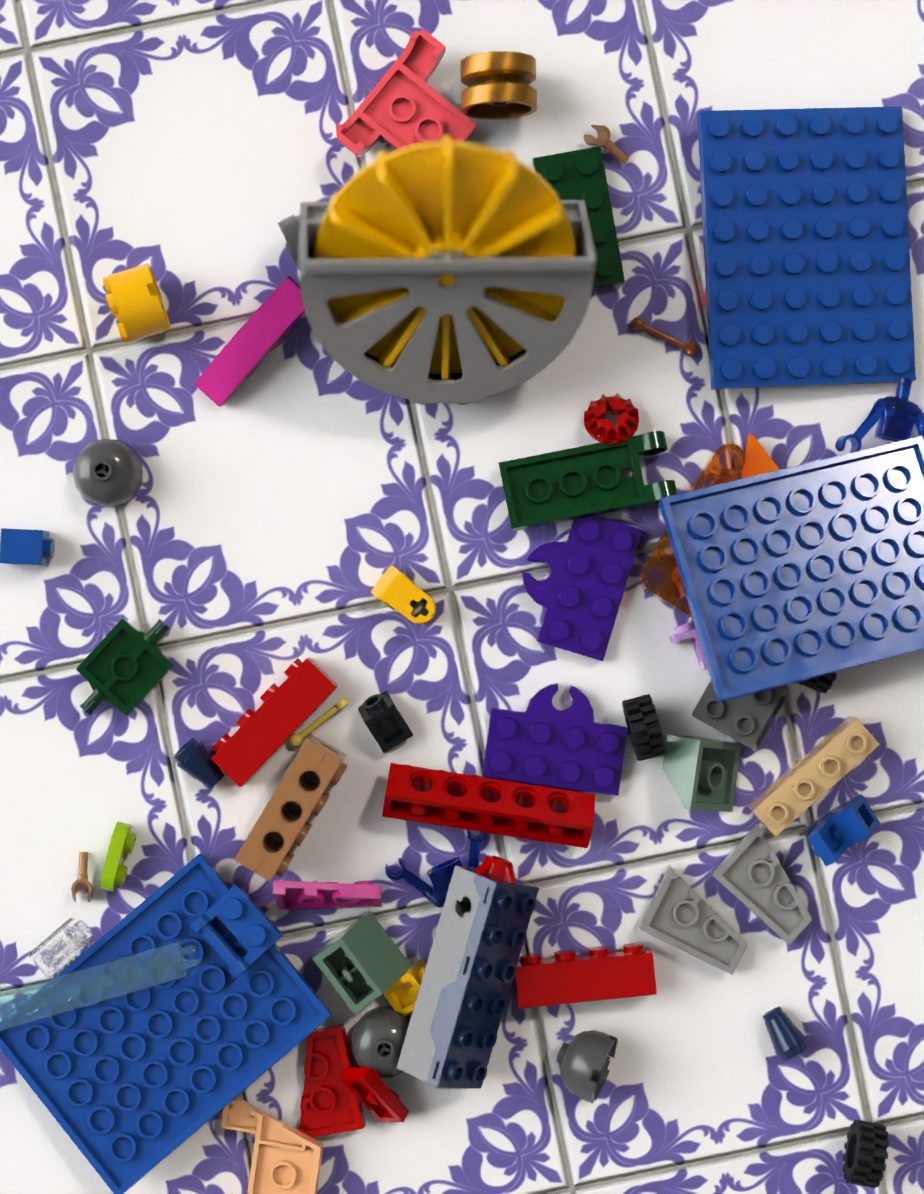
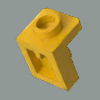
(404, 991)

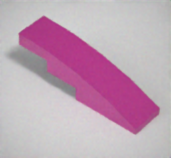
(252, 342)

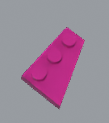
(326, 895)

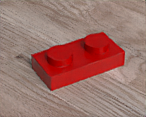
(374, 1094)

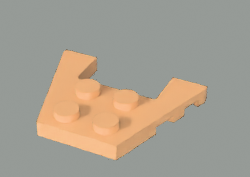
(282, 1155)

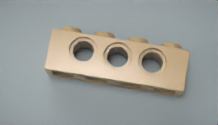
(813, 775)

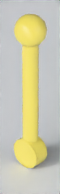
(296, 739)

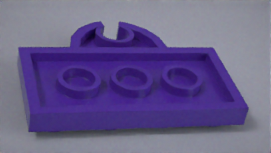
(583, 584)
(555, 745)

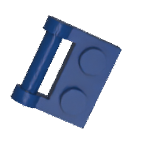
(245, 922)

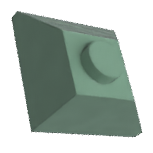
(702, 771)

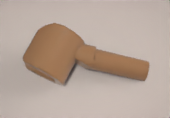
(603, 140)
(82, 879)

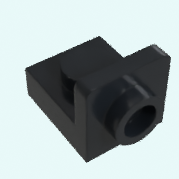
(384, 721)

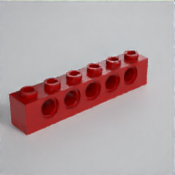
(489, 805)

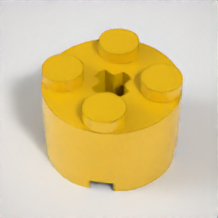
(136, 303)

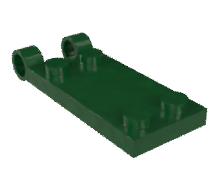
(581, 482)

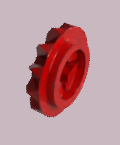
(602, 428)

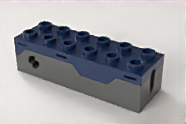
(468, 976)

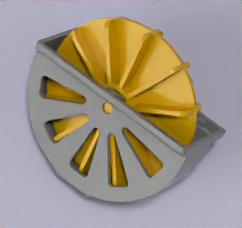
(445, 272)

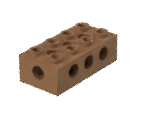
(258, 851)

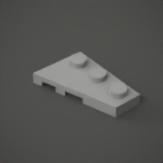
(762, 885)
(691, 924)

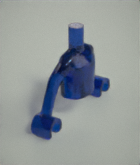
(894, 416)
(440, 874)

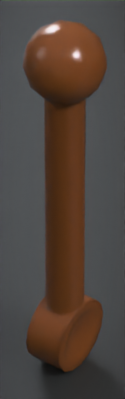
(689, 349)

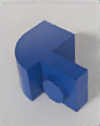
(841, 829)

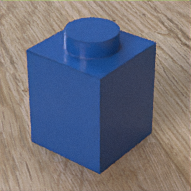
(26, 547)

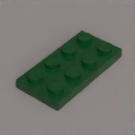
(583, 177)

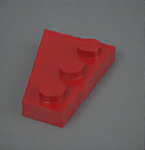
(326, 1101)

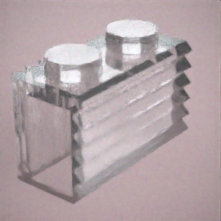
(62, 947)

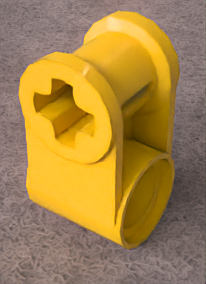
(399, 594)

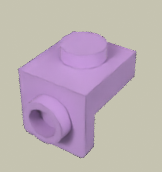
(688, 631)

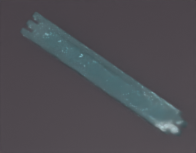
(95, 984)

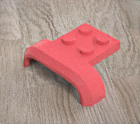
(404, 106)

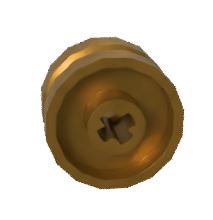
(498, 85)

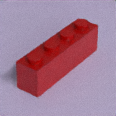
(273, 721)
(585, 976)

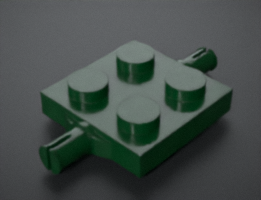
(125, 667)

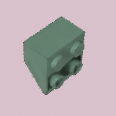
(361, 962)

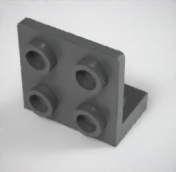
(741, 718)

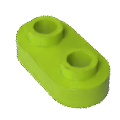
(113, 871)

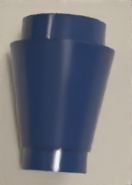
(196, 761)
(784, 1034)

